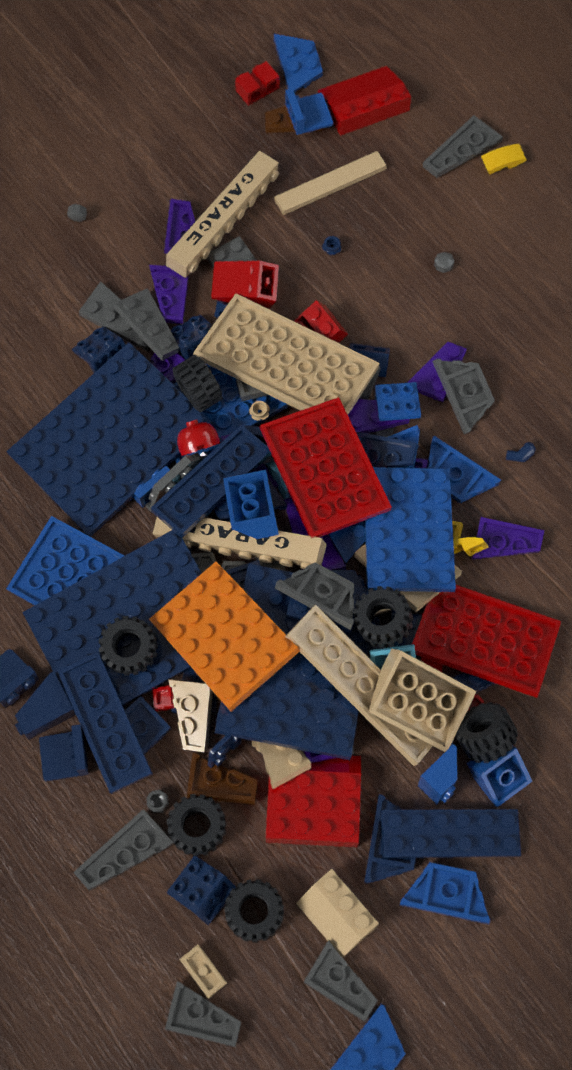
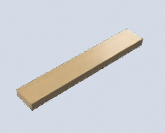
(330, 183)

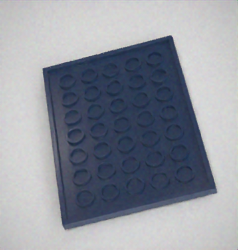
(106, 439)
(135, 586)
(296, 703)

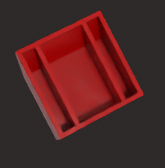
(317, 806)

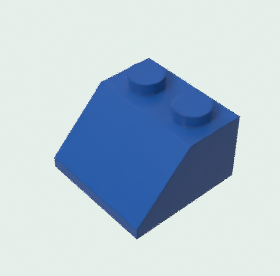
(441, 777)
(501, 777)

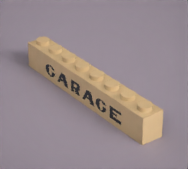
(222, 214)
(284, 548)

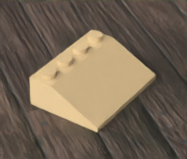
(420, 699)

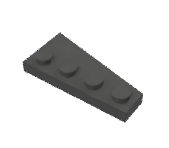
(101, 311)
(147, 321)

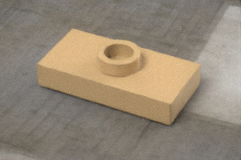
(203, 971)

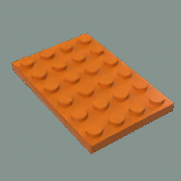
(224, 636)

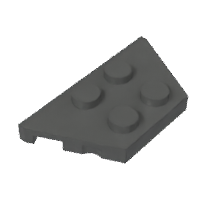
(465, 390)
(173, 476)
(322, 588)

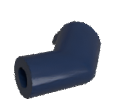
(523, 454)

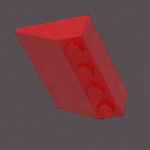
(366, 99)

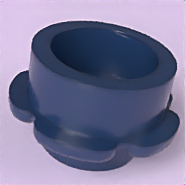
(332, 241)

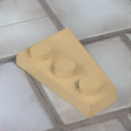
(193, 708)
(283, 763)

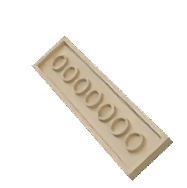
(350, 674)

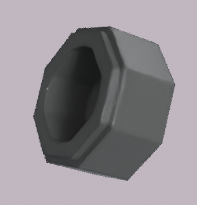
(77, 213)
(444, 262)
(157, 801)

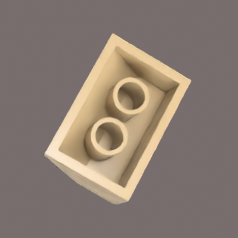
(337, 913)

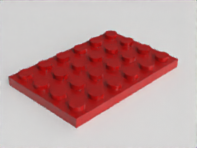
(325, 468)
(487, 639)

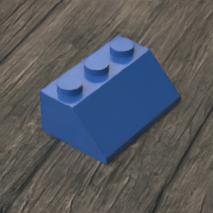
(251, 504)

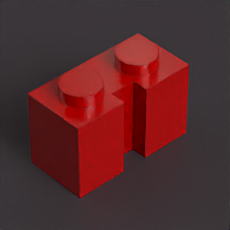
(258, 83)

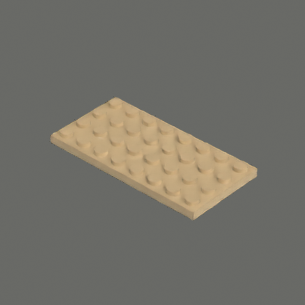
(284, 357)

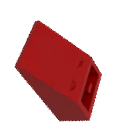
(246, 278)
(322, 321)

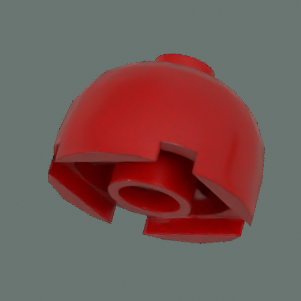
(196, 437)

